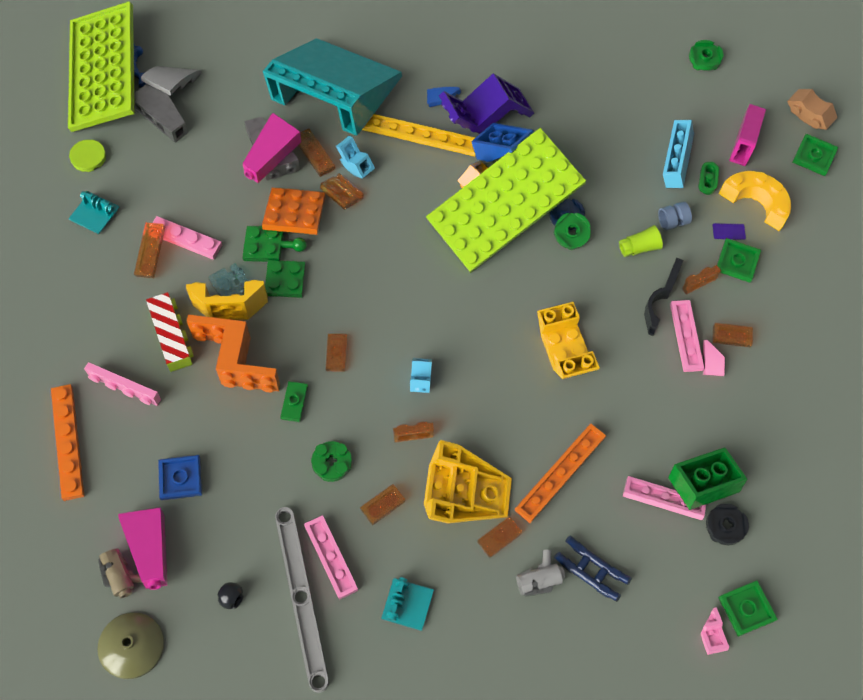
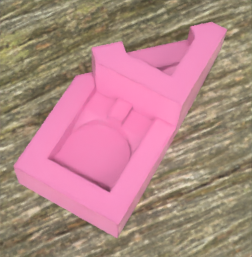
(713, 360)
(713, 635)

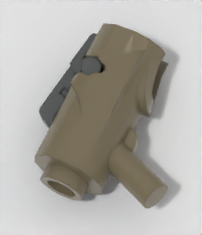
(115, 573)

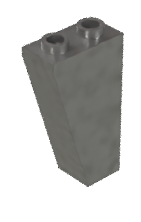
(160, 111)
(287, 166)

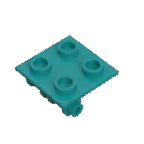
(93, 212)
(407, 604)

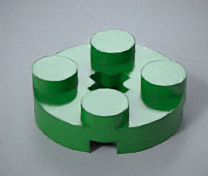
(702, 62)
(582, 231)
(323, 468)

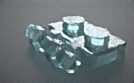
(224, 283)

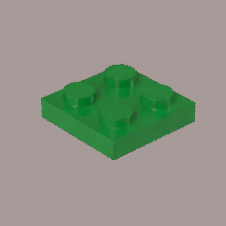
(815, 154)
(738, 260)
(285, 278)
(747, 608)

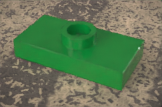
(294, 401)

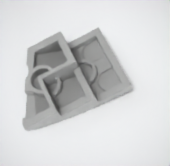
(169, 78)

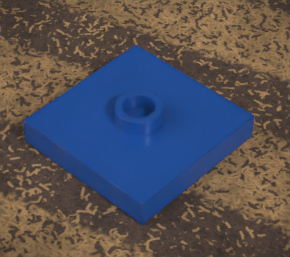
(180, 477)

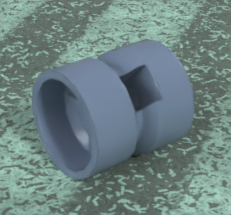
(677, 215)

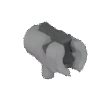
(542, 579)

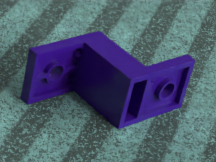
(486, 104)

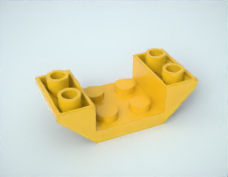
(229, 307)
(565, 342)

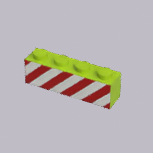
(169, 332)

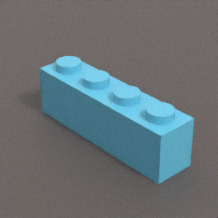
(678, 154)

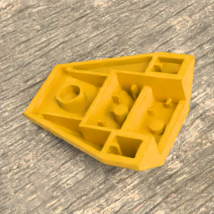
(464, 487)

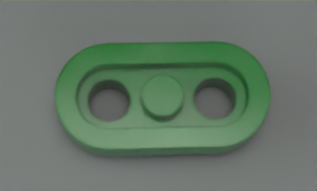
(708, 179)

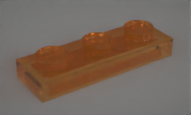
(315, 153)
(149, 250)

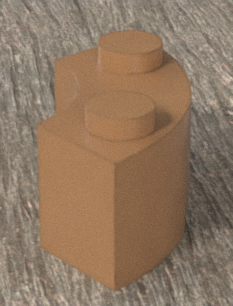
(812, 109)

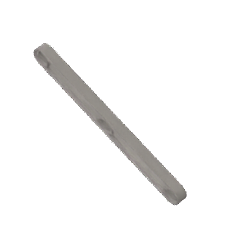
(304, 611)

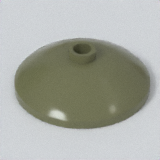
(140, 655)

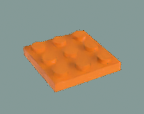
(293, 211)

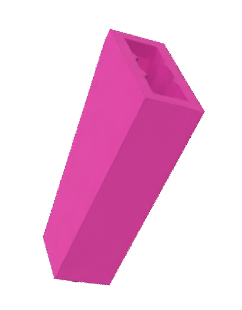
(747, 135)
(270, 148)
(147, 544)

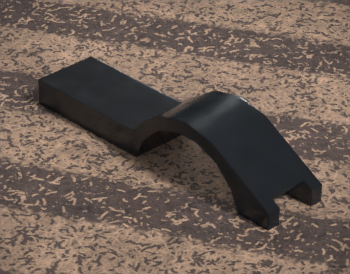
(662, 293)

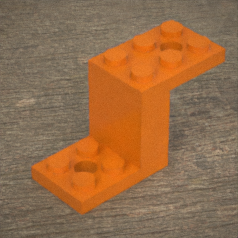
(232, 357)

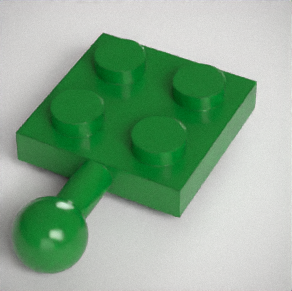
(267, 244)

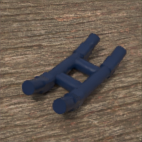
(604, 569)

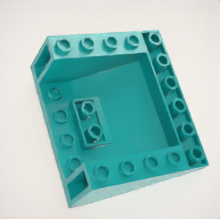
(335, 77)

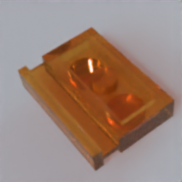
(341, 191)

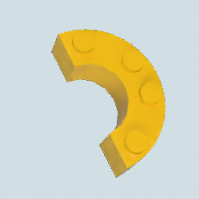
(764, 190)

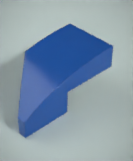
(433, 94)

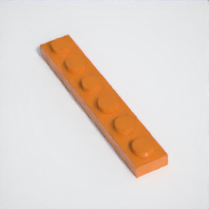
(67, 443)
(560, 473)

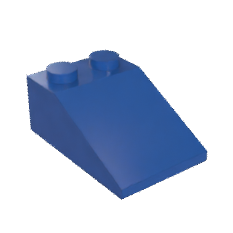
(498, 141)

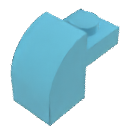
(353, 160)
(420, 375)

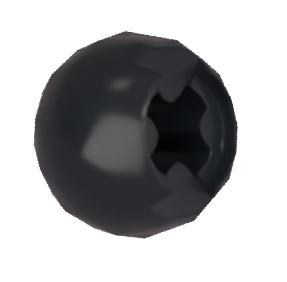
(230, 595)

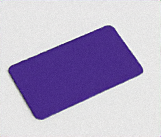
(729, 231)

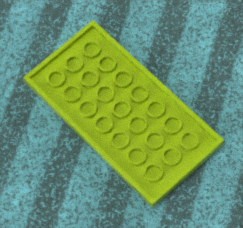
(101, 67)
(505, 200)

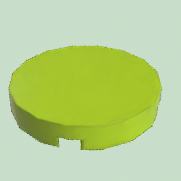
(87, 155)

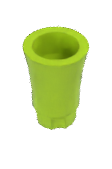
(641, 242)

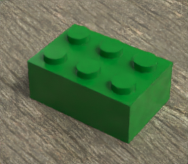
(707, 478)

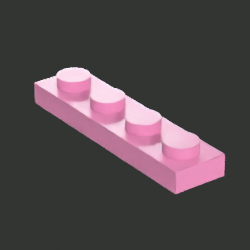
(189, 239)
(686, 336)
(127, 386)
(660, 497)
(331, 557)

